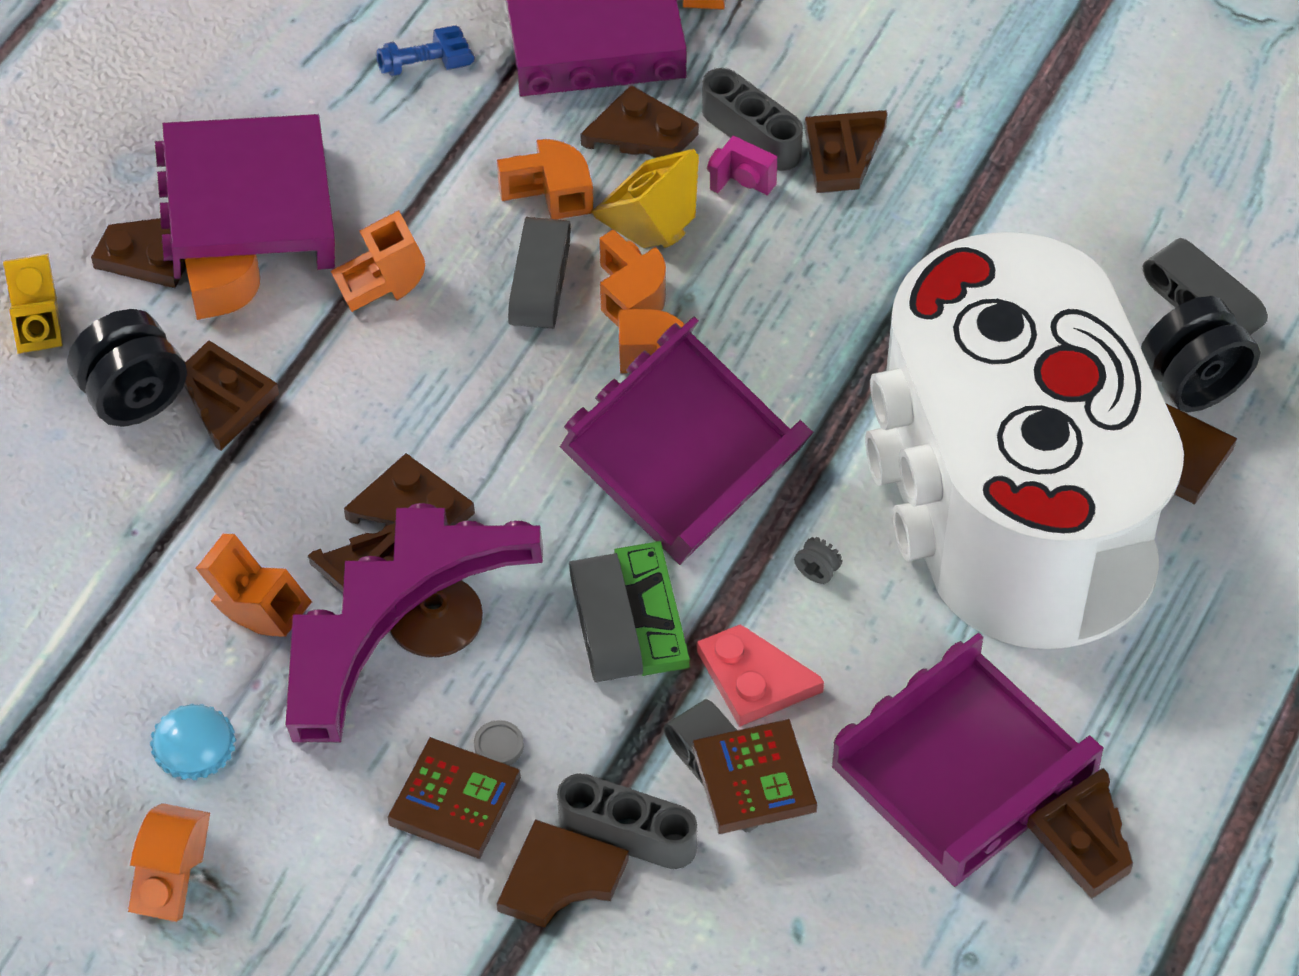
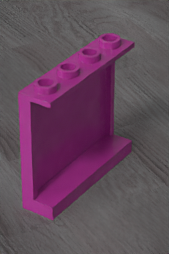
(595, 43)
(244, 189)
(680, 442)
(961, 760)

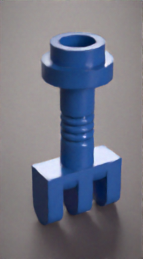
(447, 44)

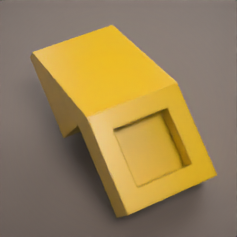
(33, 303)

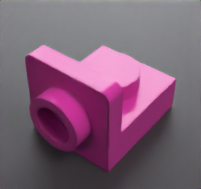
(743, 163)

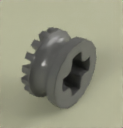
(818, 560)

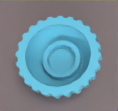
(192, 741)

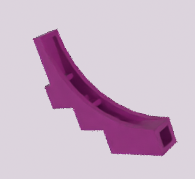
(376, 594)

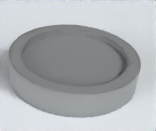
(499, 742)

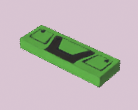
(653, 608)

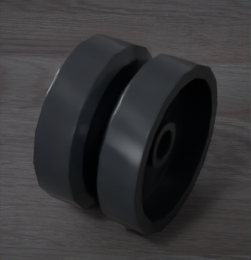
(1200, 353)
(126, 367)

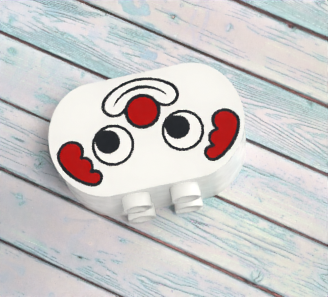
(1023, 440)

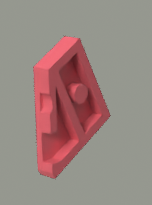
(755, 674)

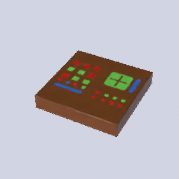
(754, 776)
(454, 797)

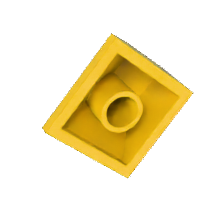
(654, 201)

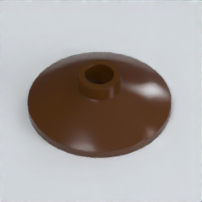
(442, 629)

